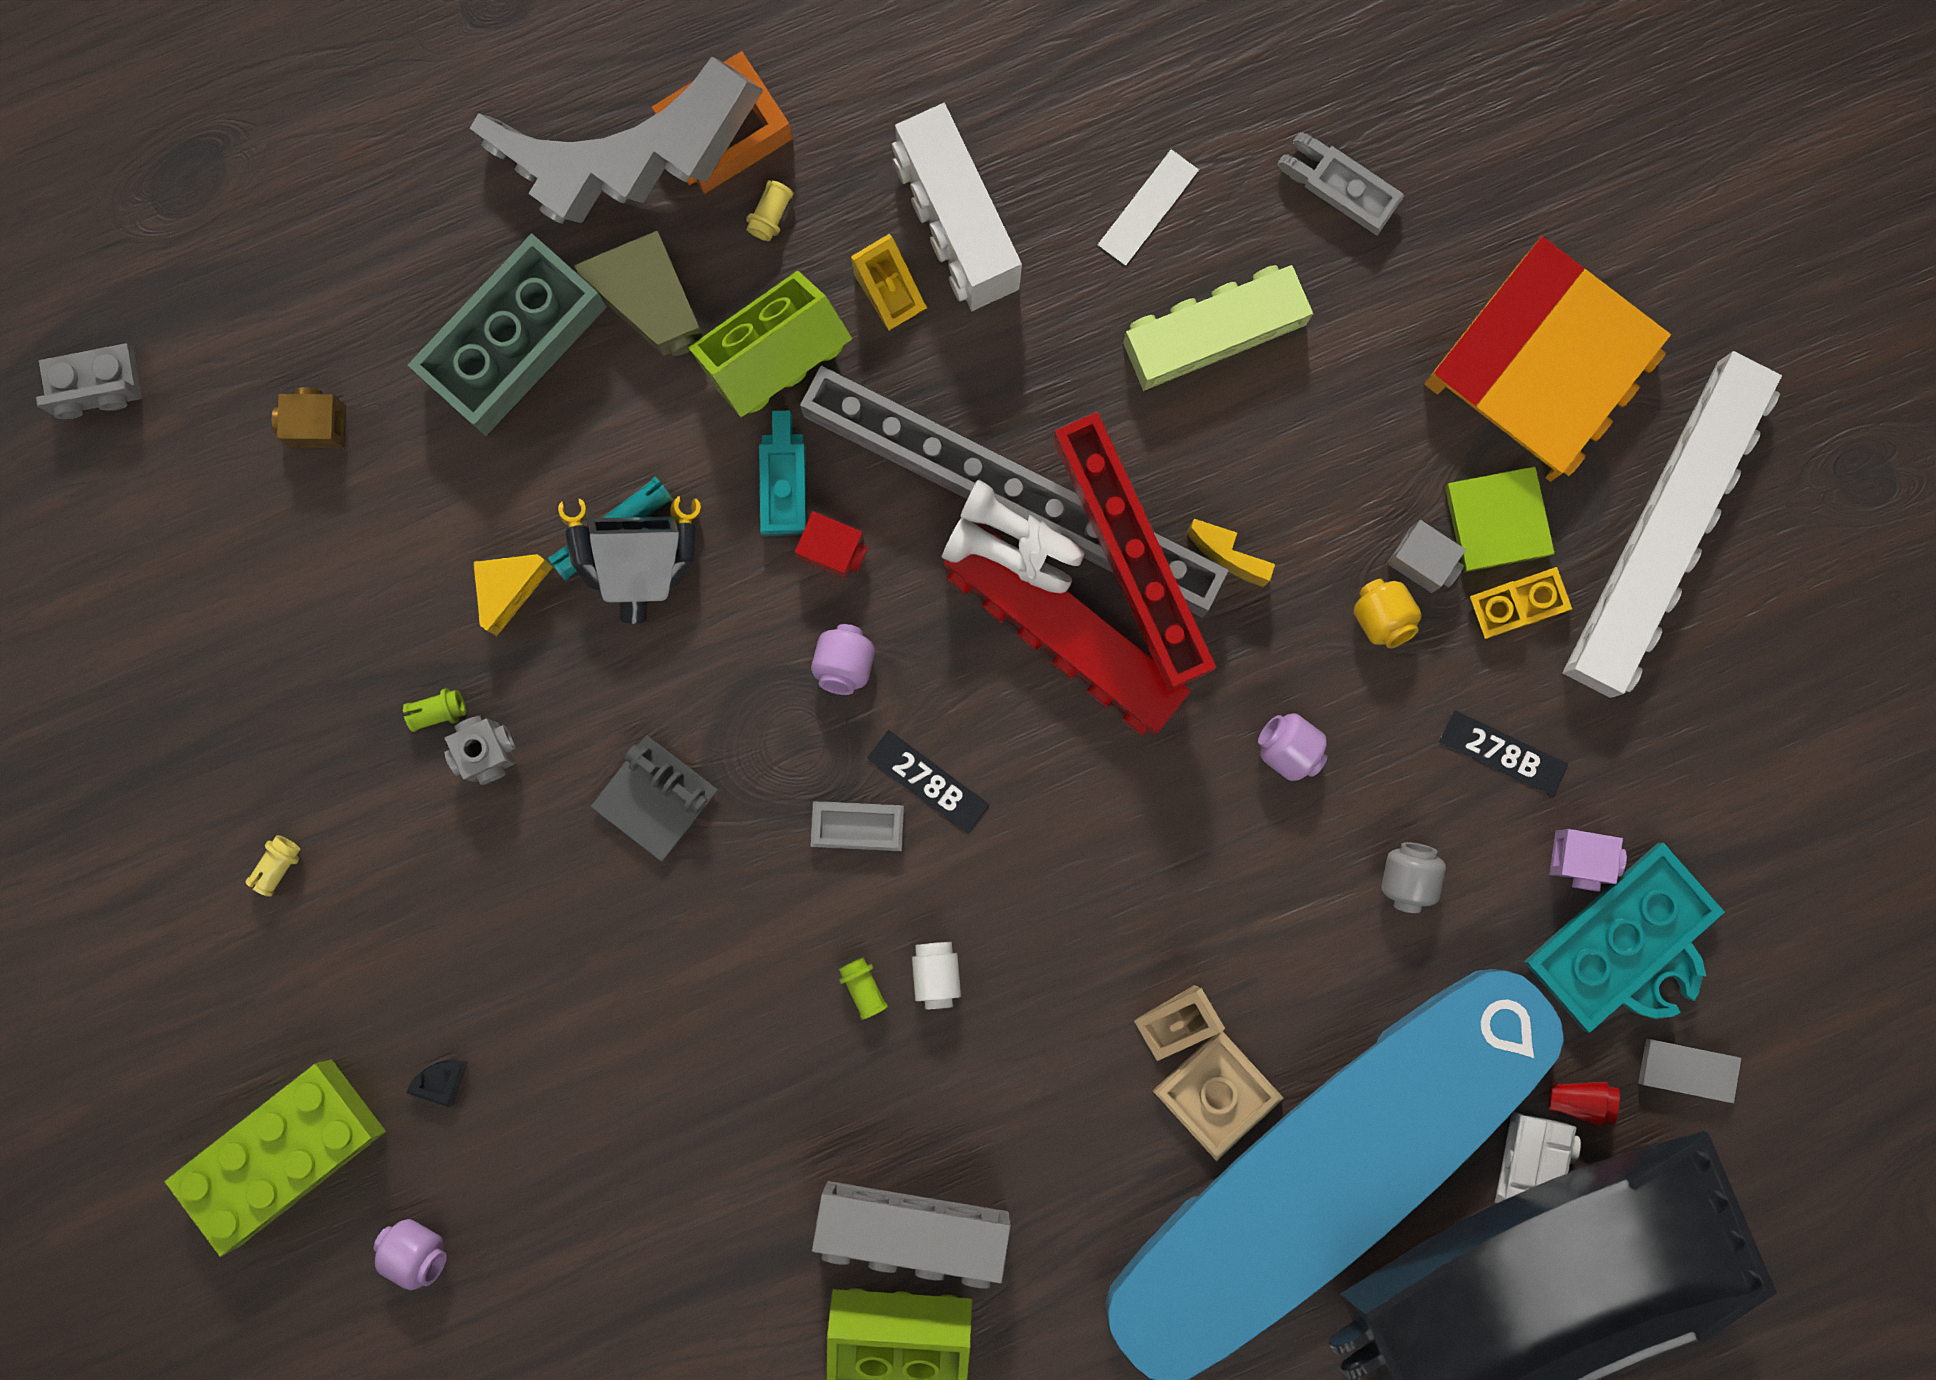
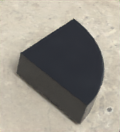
(439, 1082)

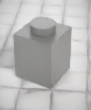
(1428, 557)

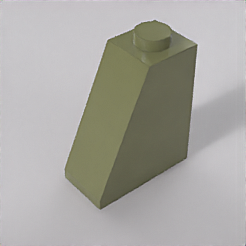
(645, 292)

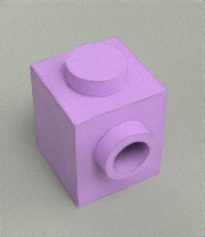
(1587, 858)

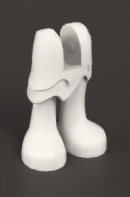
(1035, 542)

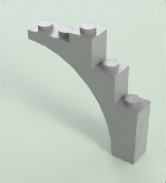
(682, 139)

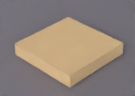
(1218, 1094)

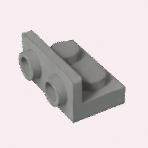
(89, 381)

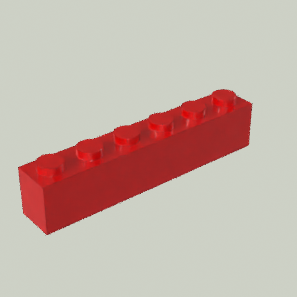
(1133, 551)
(1076, 638)

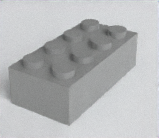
(912, 1233)

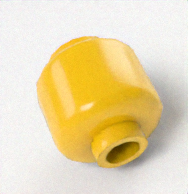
(1387, 613)

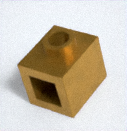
(309, 419)

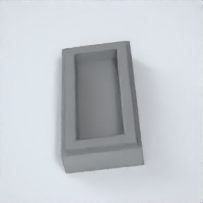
(857, 826)
(1689, 1070)

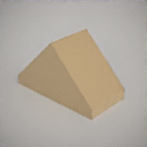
(1179, 1023)

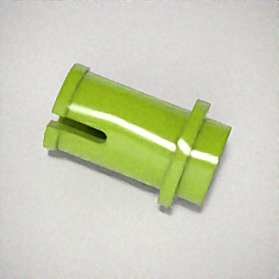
(434, 710)
(862, 988)

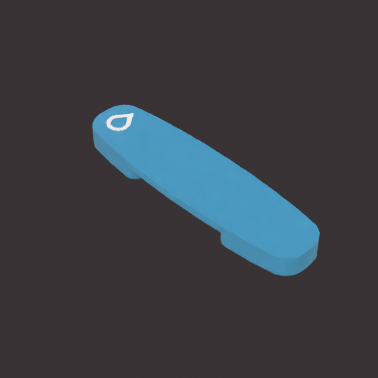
(1333, 1175)

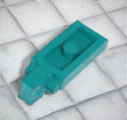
(782, 479)

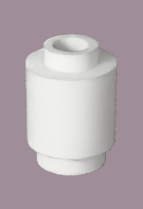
(936, 975)

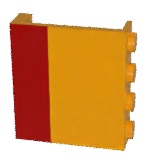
(1552, 357)

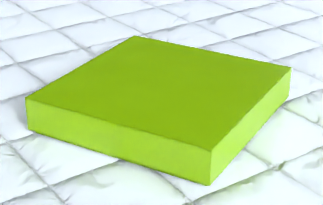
(1499, 519)

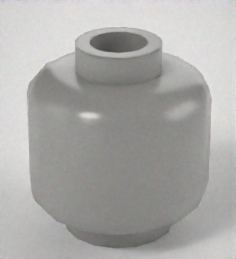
(1413, 877)

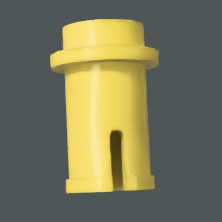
(769, 211)
(273, 865)

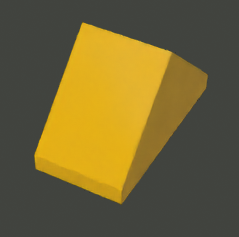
(887, 282)
(505, 586)

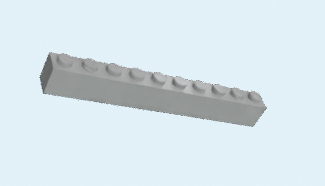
(960, 463)

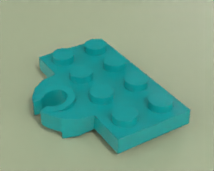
(1630, 943)

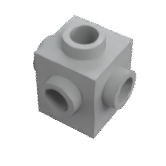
(495, 752)

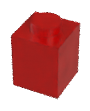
(831, 546)

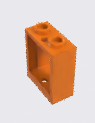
(754, 147)

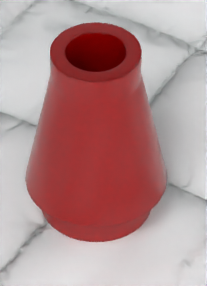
(1586, 1101)

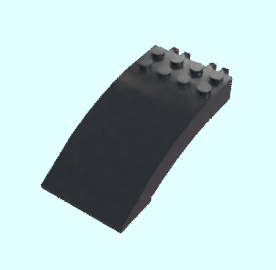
(1566, 1276)

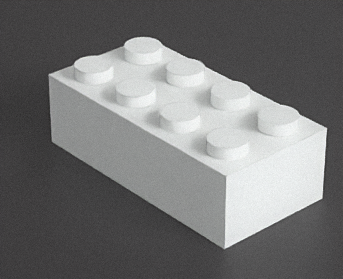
(957, 207)

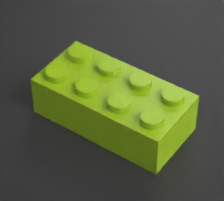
(275, 1156)

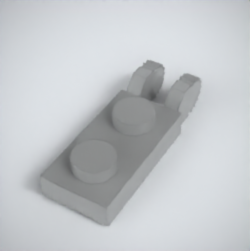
(1343, 183)

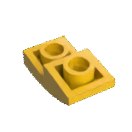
(1521, 603)

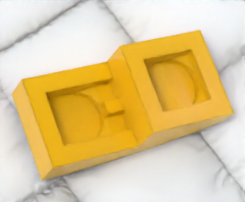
(1218, 545)

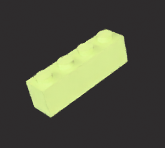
(1216, 326)

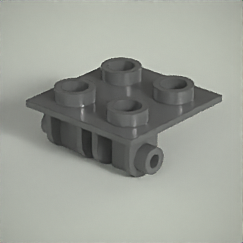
(654, 797)

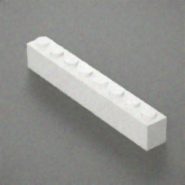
(1673, 525)

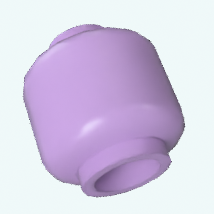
(843, 659)
(1293, 747)
(409, 1254)

